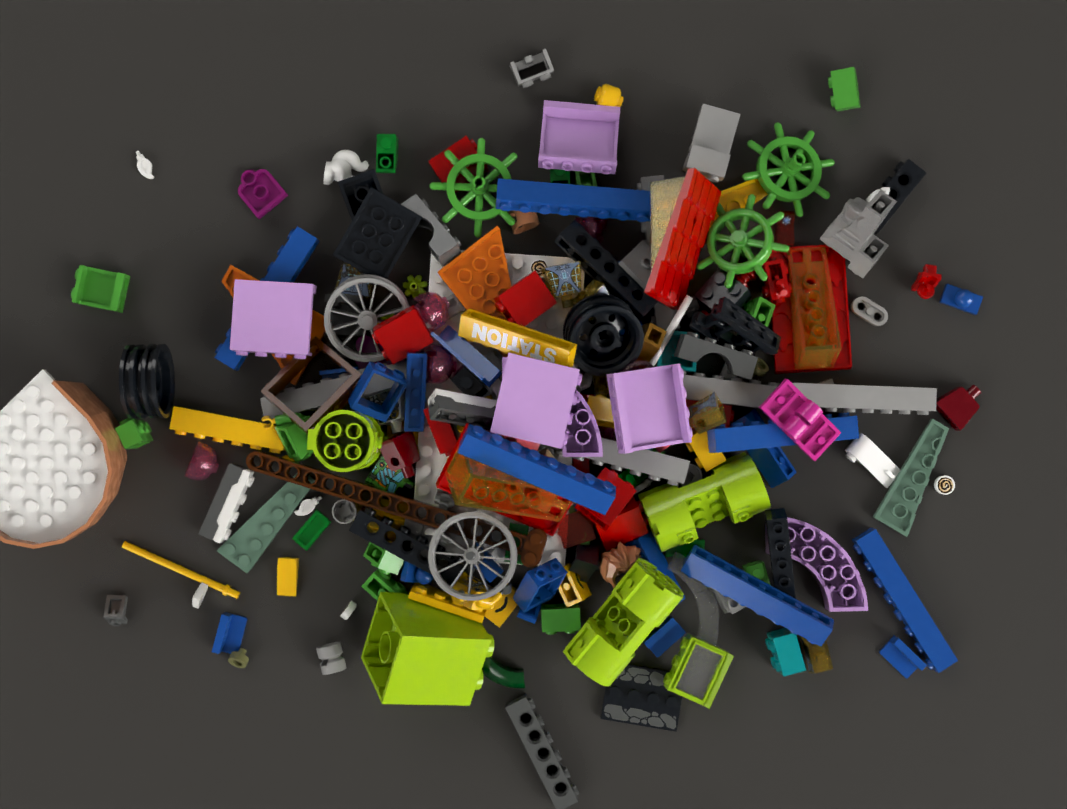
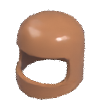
(528, 220)

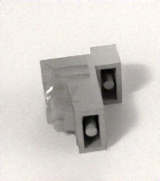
(712, 142)
(854, 232)

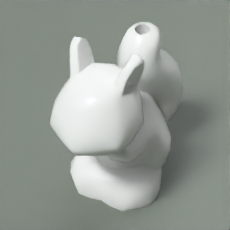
(341, 166)

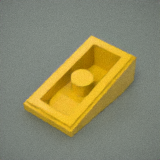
(287, 576)

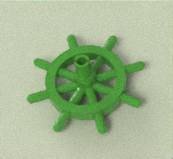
(788, 169)
(478, 186)
(741, 241)

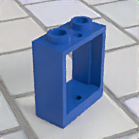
(370, 408)
(539, 583)

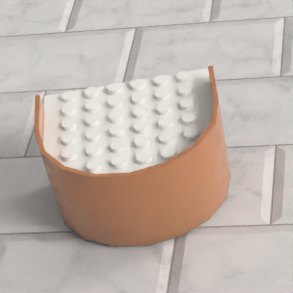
(56, 462)

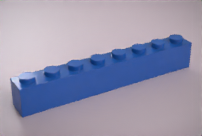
(573, 200)
(285, 269)
(769, 435)
(537, 469)
(757, 595)
(904, 600)

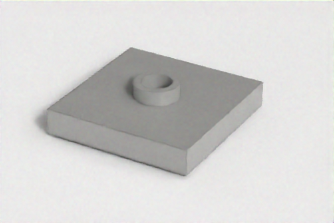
(638, 263)

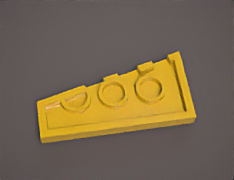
(737, 196)
(439, 599)

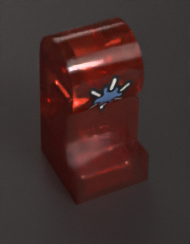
(785, 229)

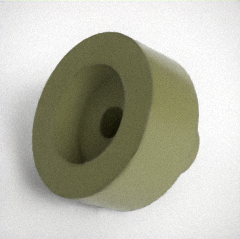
(761, 368)
(238, 658)

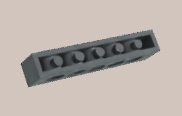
(560, 798)

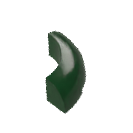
(503, 674)

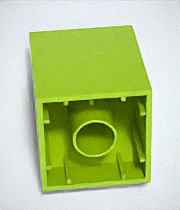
(424, 653)

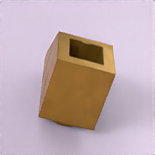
(652, 341)

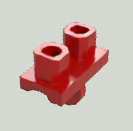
(926, 281)

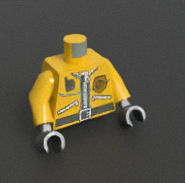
(477, 588)

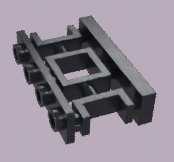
(729, 316)

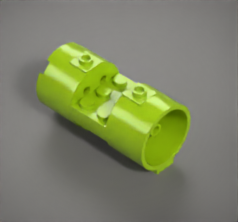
(347, 440)
(731, 491)
(623, 622)

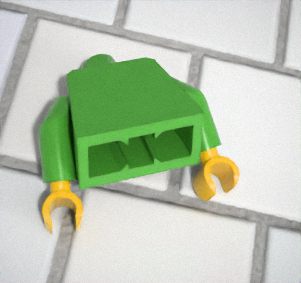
(291, 436)

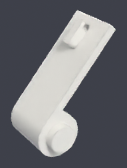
(873, 459)

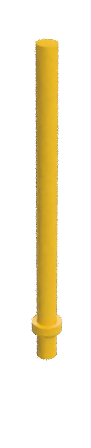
(225, 589)

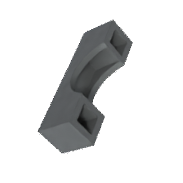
(442, 244)
(737, 362)

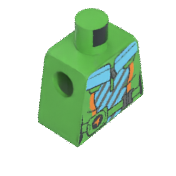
(387, 480)

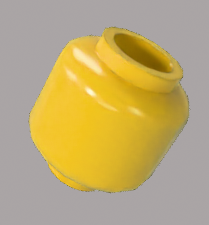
(608, 96)

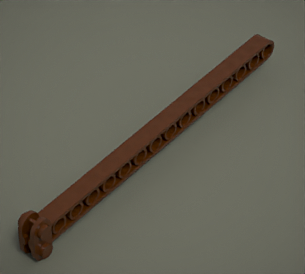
(530, 547)

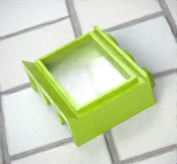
(698, 670)

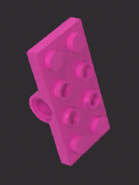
(800, 419)

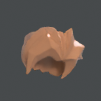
(617, 562)

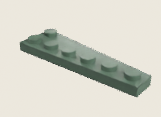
(905, 494)
(258, 532)

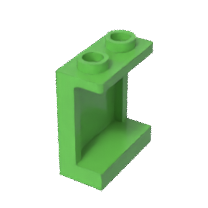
(100, 288)

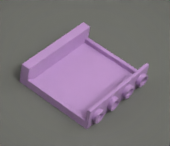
(579, 137)
(272, 318)
(536, 400)
(649, 408)

